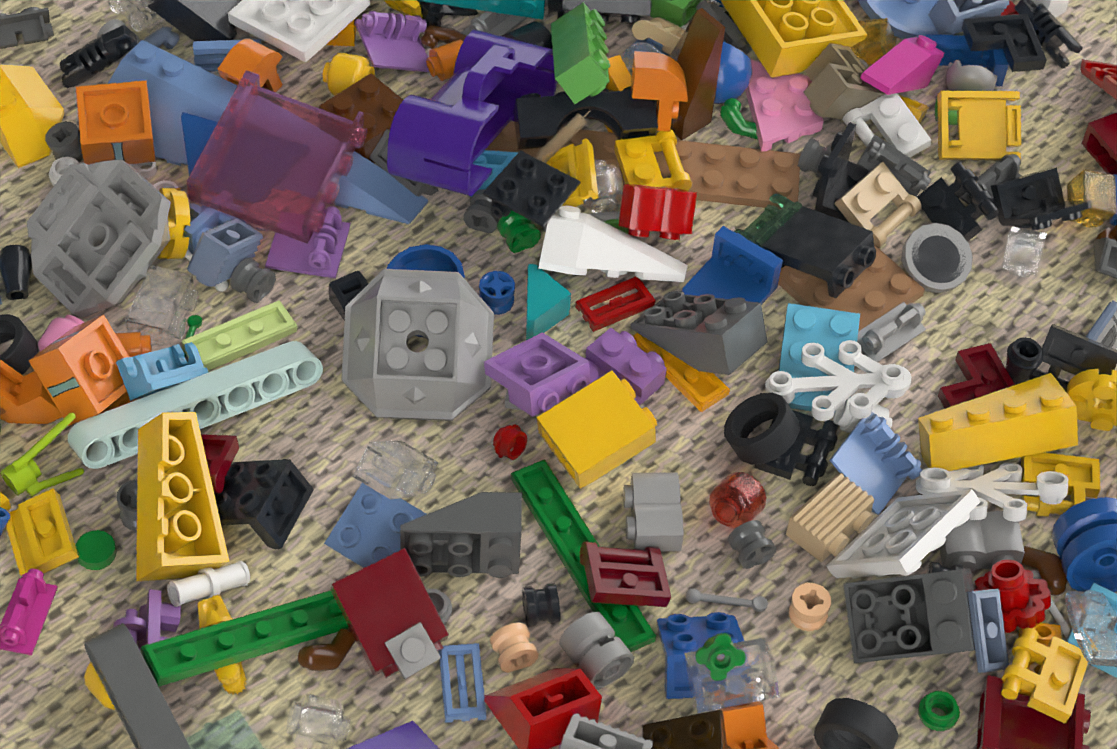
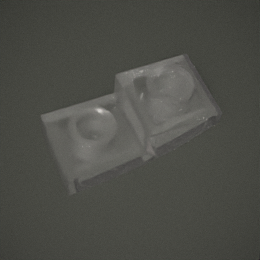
(1093, 626)

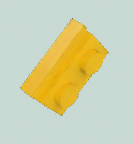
(579, 164)
(41, 533)

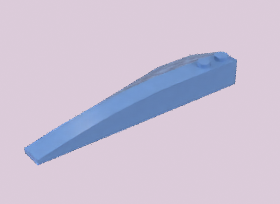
(184, 87)

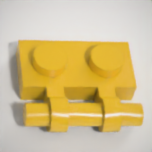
(1082, 482)
(1058, 678)

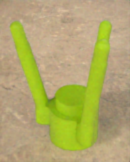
(23, 472)

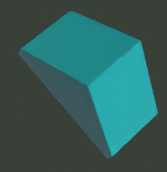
(546, 302)

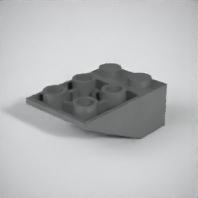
(705, 330)
(468, 537)
(910, 615)

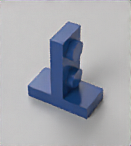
(956, 48)

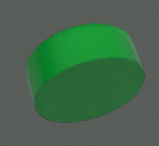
(96, 550)

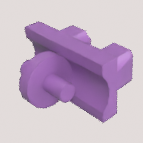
(152, 618)

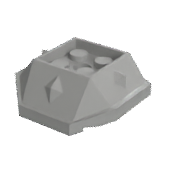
(97, 235)
(425, 383)

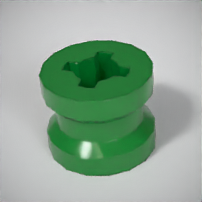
(519, 232)

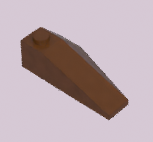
(700, 58)

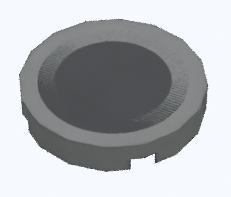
(937, 257)

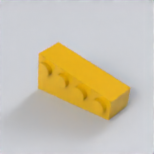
(1000, 426)
(175, 501)

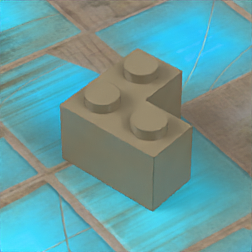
(837, 83)

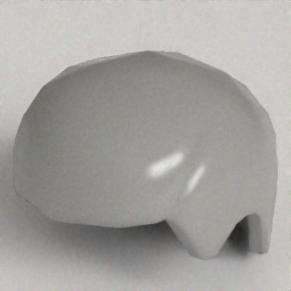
(969, 78)

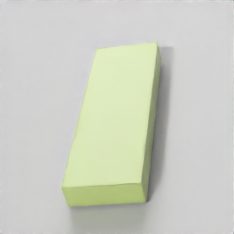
(242, 335)

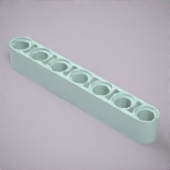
(212, 396)

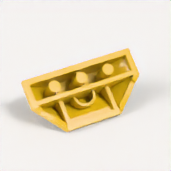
(26, 114)

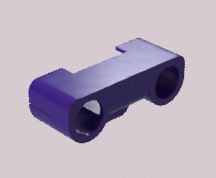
(444, 135)

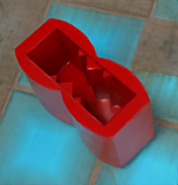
(657, 210)

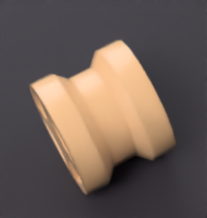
(806, 615)
(514, 647)

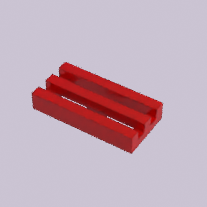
(619, 307)

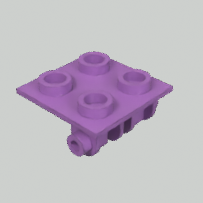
(393, 40)
(316, 258)

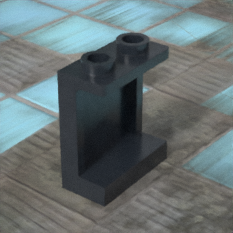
(823, 248)

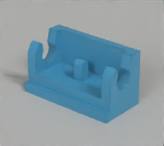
(159, 370)

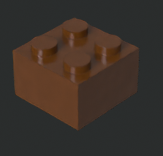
(372, 99)

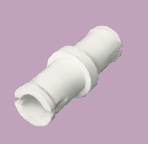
(208, 583)

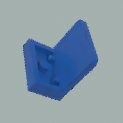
(736, 270)

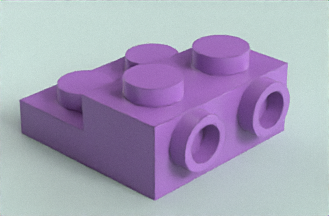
(620, 353)
(539, 373)

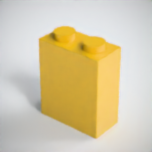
(597, 428)

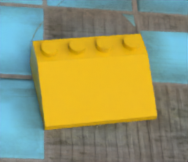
(793, 32)

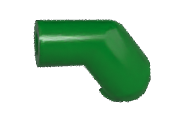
(735, 121)

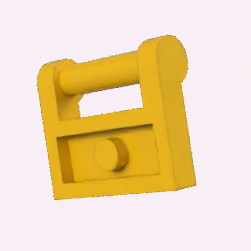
(640, 165)

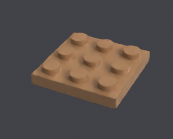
(870, 295)

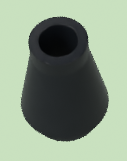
(15, 271)
(1023, 359)

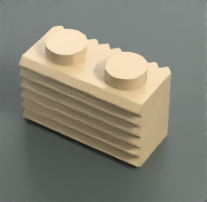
(831, 517)

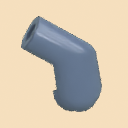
(163, 36)

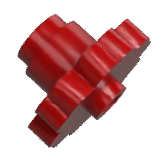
(1020, 594)

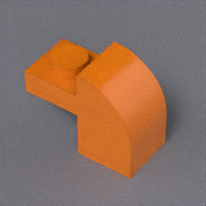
(254, 58)
(659, 79)
(25, 398)
(745, 727)

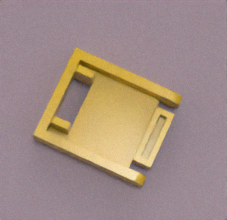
(983, 124)

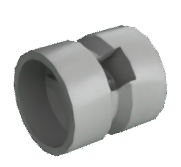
(596, 650)

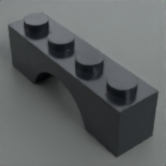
(542, 117)

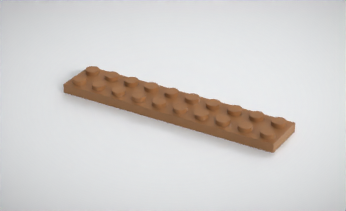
(715, 170)

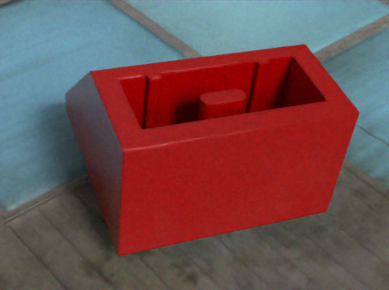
(542, 706)

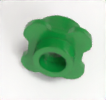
(718, 645)

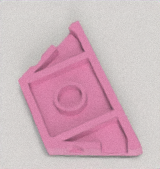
(780, 107)

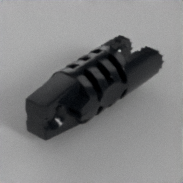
(1049, 31)
(96, 56)

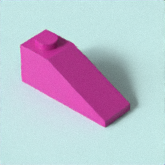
(905, 66)

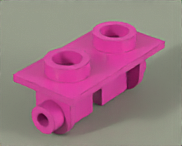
(26, 613)

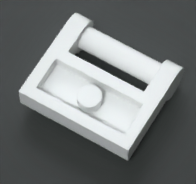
(893, 121)

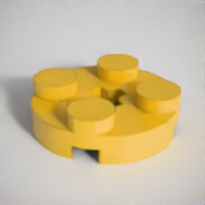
(177, 219)
(1095, 398)

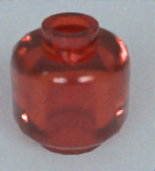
(737, 499)

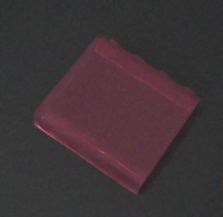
(275, 160)

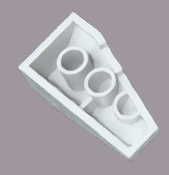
(583, 242)

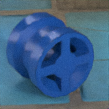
(503, 287)

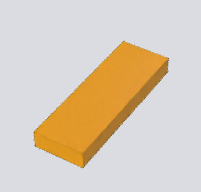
(699, 387)

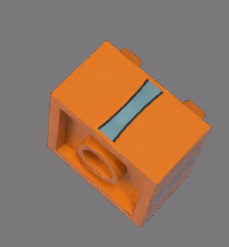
(115, 122)
(82, 369)

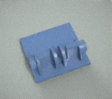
(876, 460)
(371, 526)

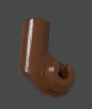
(1049, 568)
(327, 656)

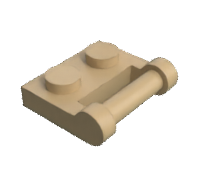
(659, 31)
(873, 194)

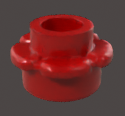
(508, 438)

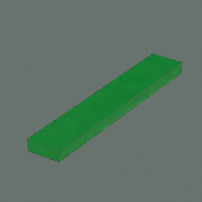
(566, 534)
(243, 638)

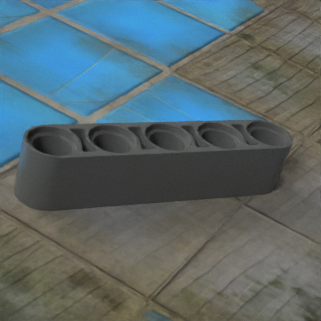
(134, 691)

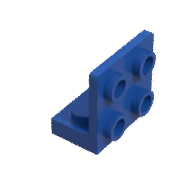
(688, 634)

